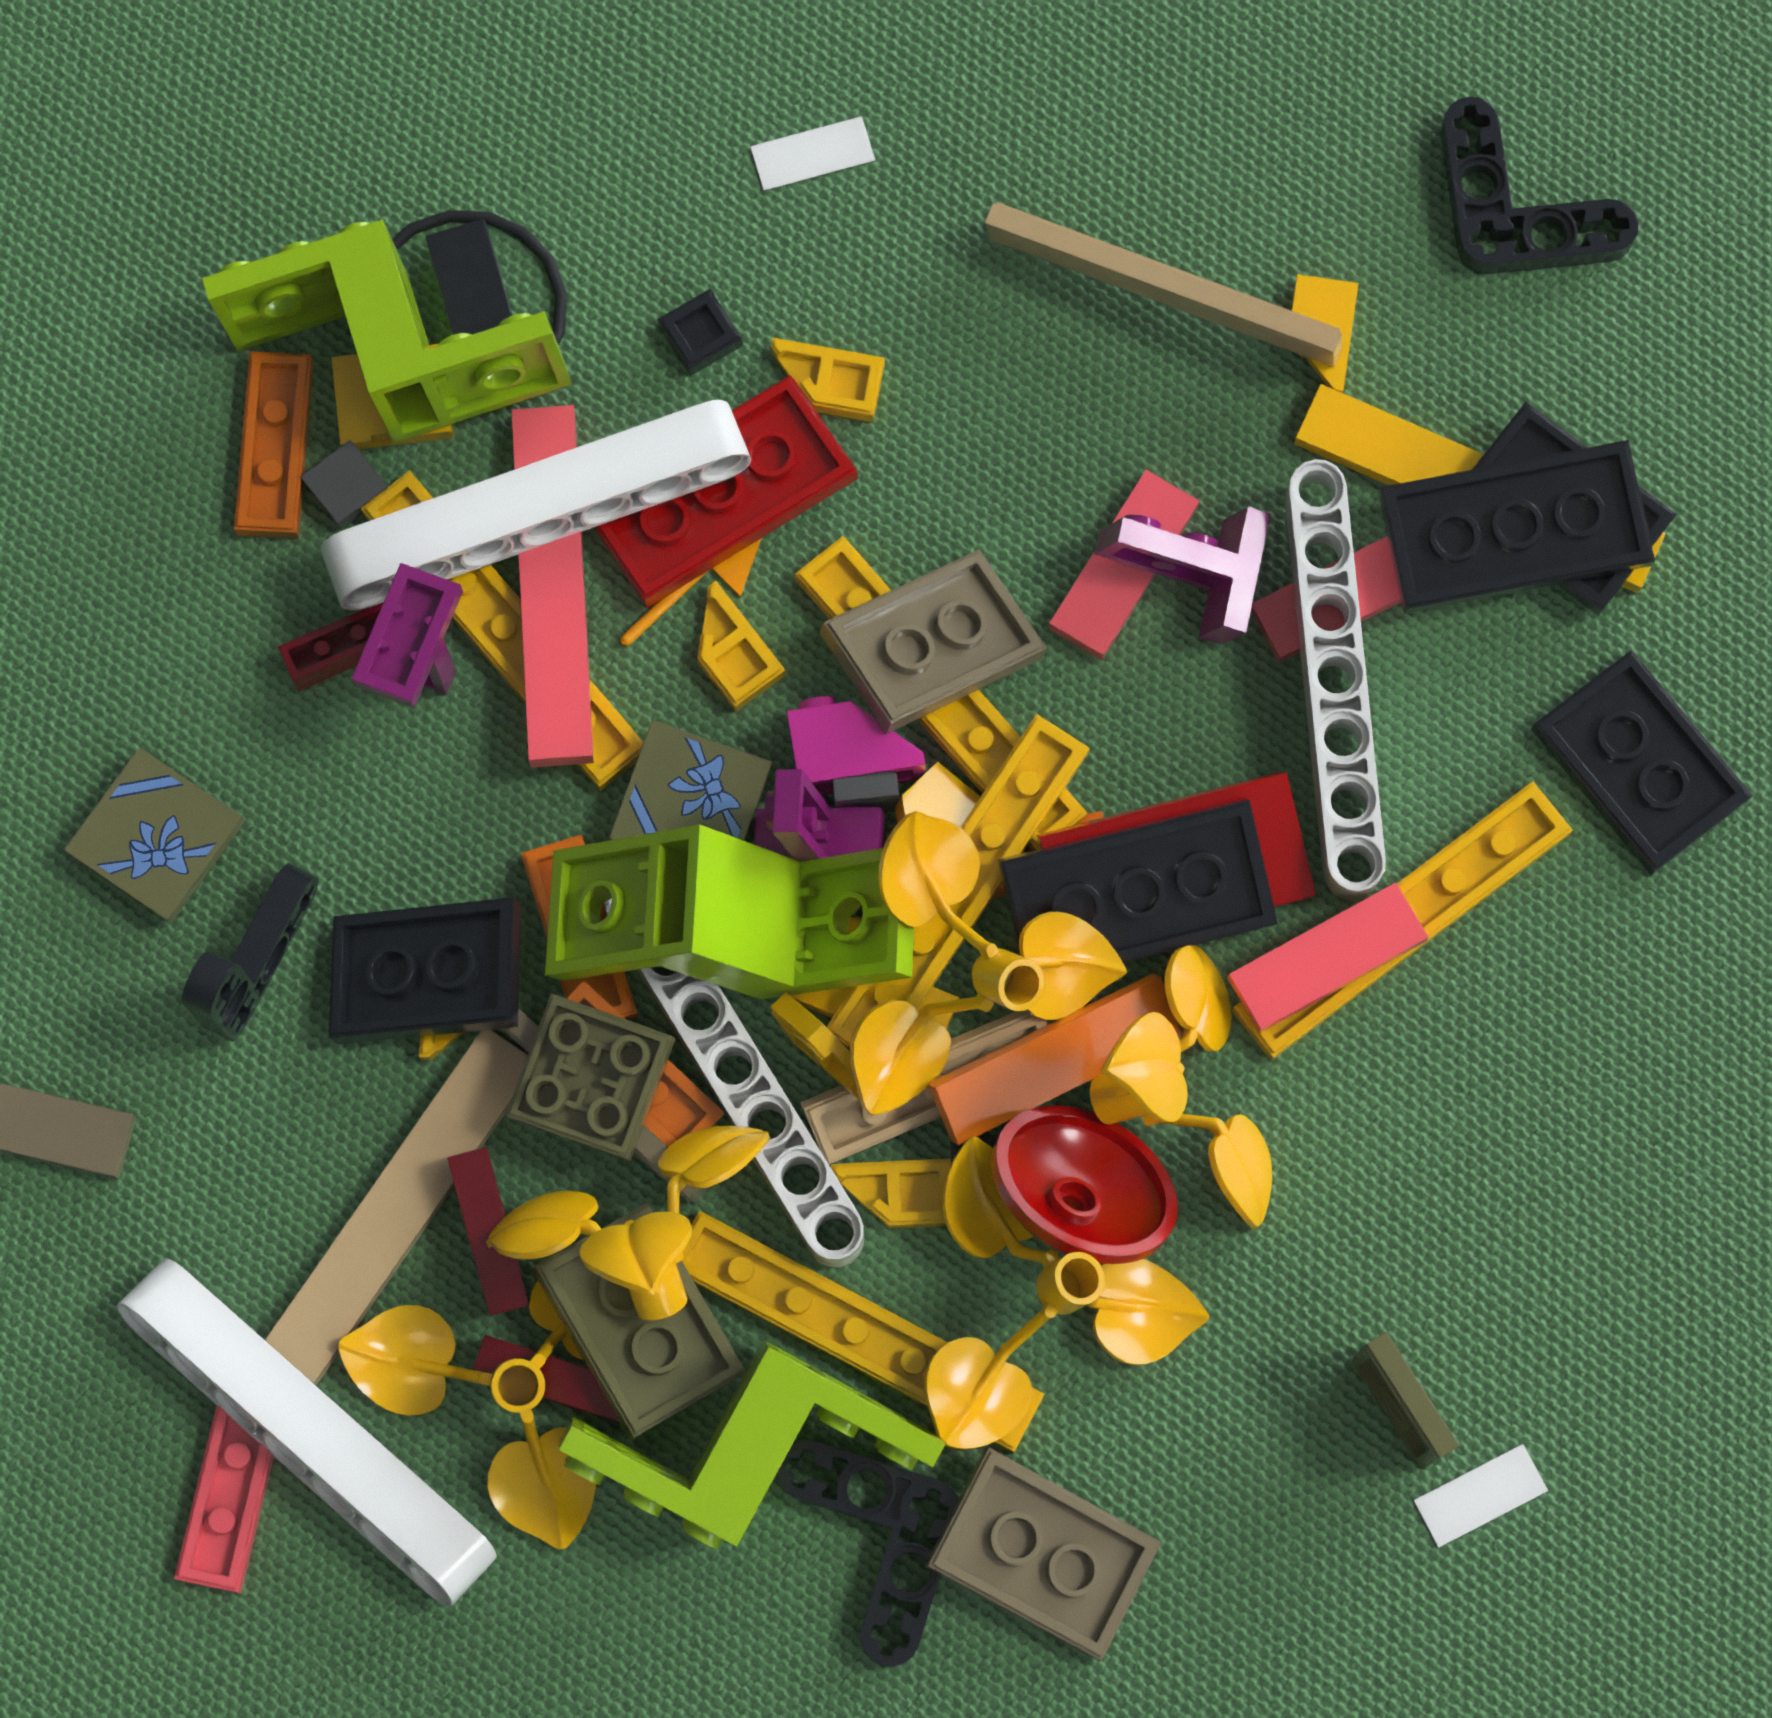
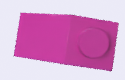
(846, 742)

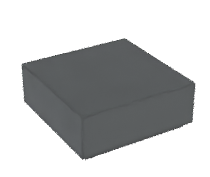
(344, 484)
(867, 791)

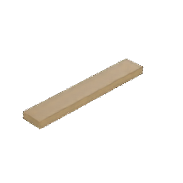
(1164, 284)
(398, 1206)

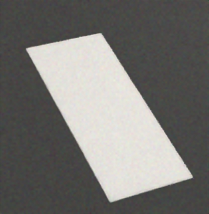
(812, 153)
(1480, 1495)

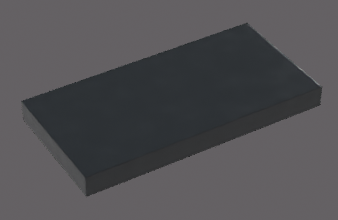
(1516, 526)
(1151, 882)

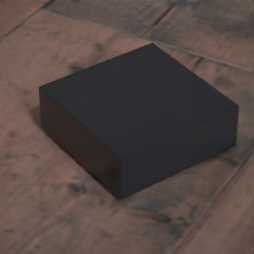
(700, 332)

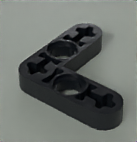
(1496, 212)
(227, 991)
(891, 1513)

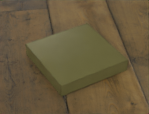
(1404, 1401)

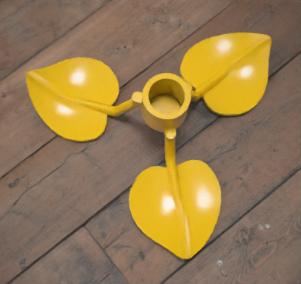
(1059, 968)
(1148, 1080)
(641, 1251)
(1137, 1318)
(403, 1366)

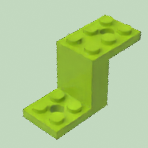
(366, 282)
(722, 914)
(746, 1446)

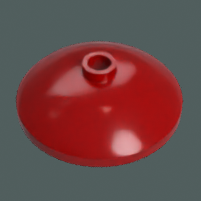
(1084, 1184)

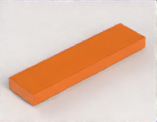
(1043, 1062)

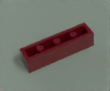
(329, 648)
(481, 1213)
(564, 1381)

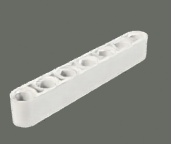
(538, 502)
(1344, 650)
(758, 1093)
(307, 1432)

